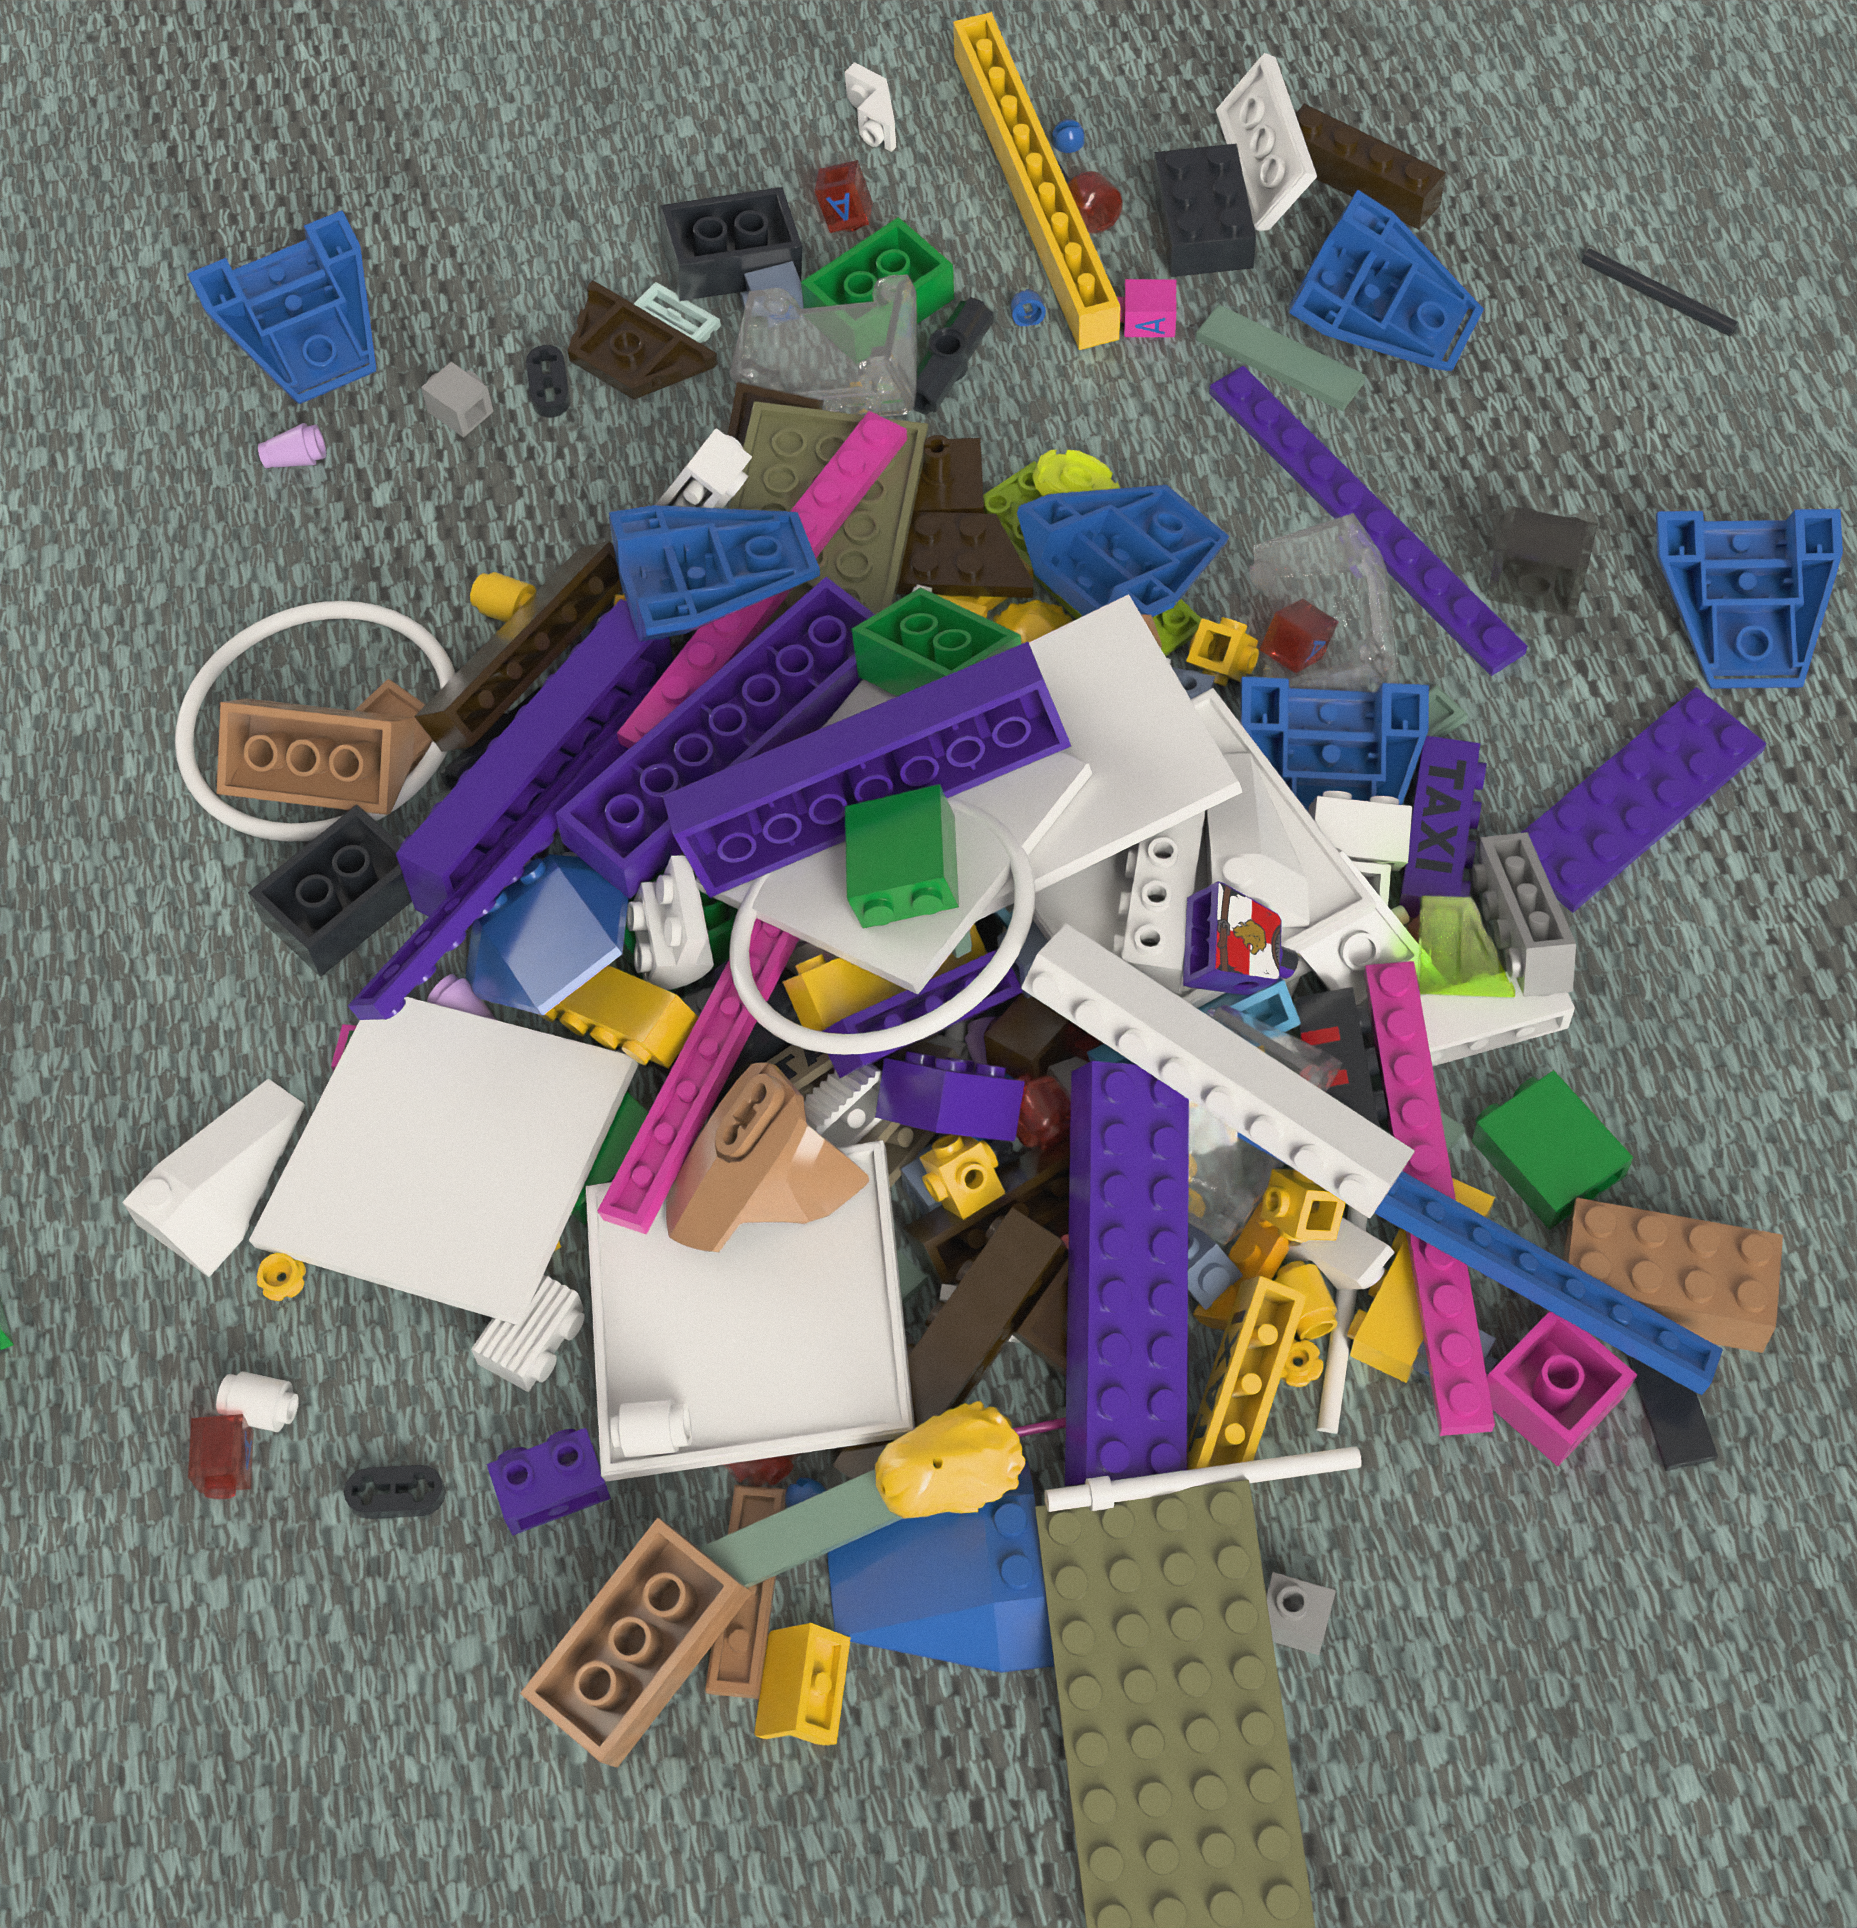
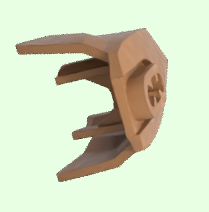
(757, 1166)

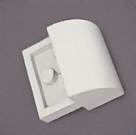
(670, 928)

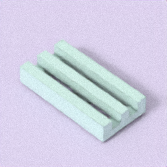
(701, 334)

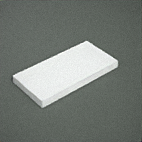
(1268, 142)

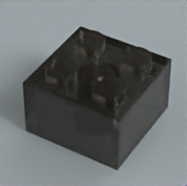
(1541, 560)

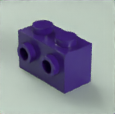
(548, 1480)

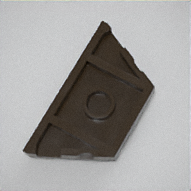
(632, 346)
(962, 557)

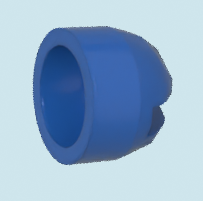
(1068, 136)
(1018, 311)
(802, 1490)

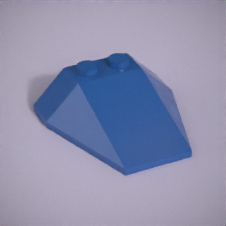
(1384, 290)
(297, 309)
(1119, 544)
(705, 563)
(1751, 590)
(1338, 737)
(546, 935)
(950, 1586)

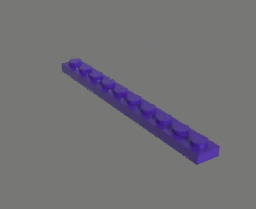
(1342, 493)
(498, 868)

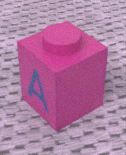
(1149, 308)

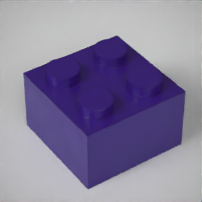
(950, 1096)

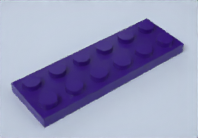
(1640, 796)

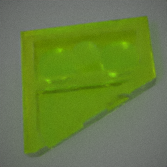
(1457, 952)

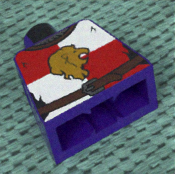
(1233, 943)

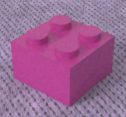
(1557, 1386)

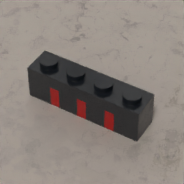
(1336, 1026)

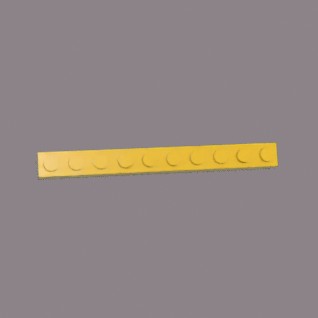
(1036, 182)

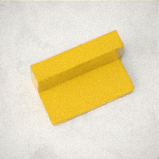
(803, 1684)

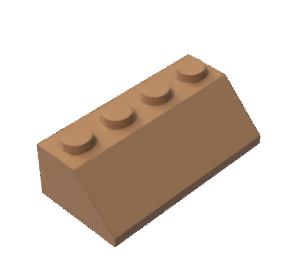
(313, 755)

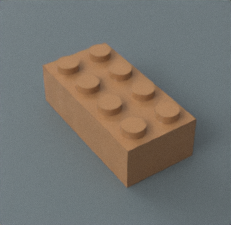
(1690, 1270)
(636, 1643)

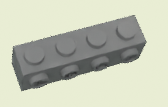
(1525, 915)

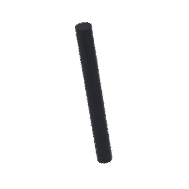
(1659, 292)

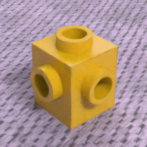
(1211, 644)
(961, 1174)
(1301, 1207)

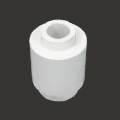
(261, 1399)
(651, 1427)

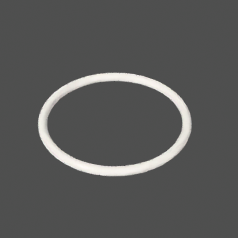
(253, 634)
(922, 1026)

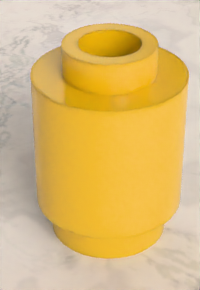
(499, 595)
(1319, 1309)

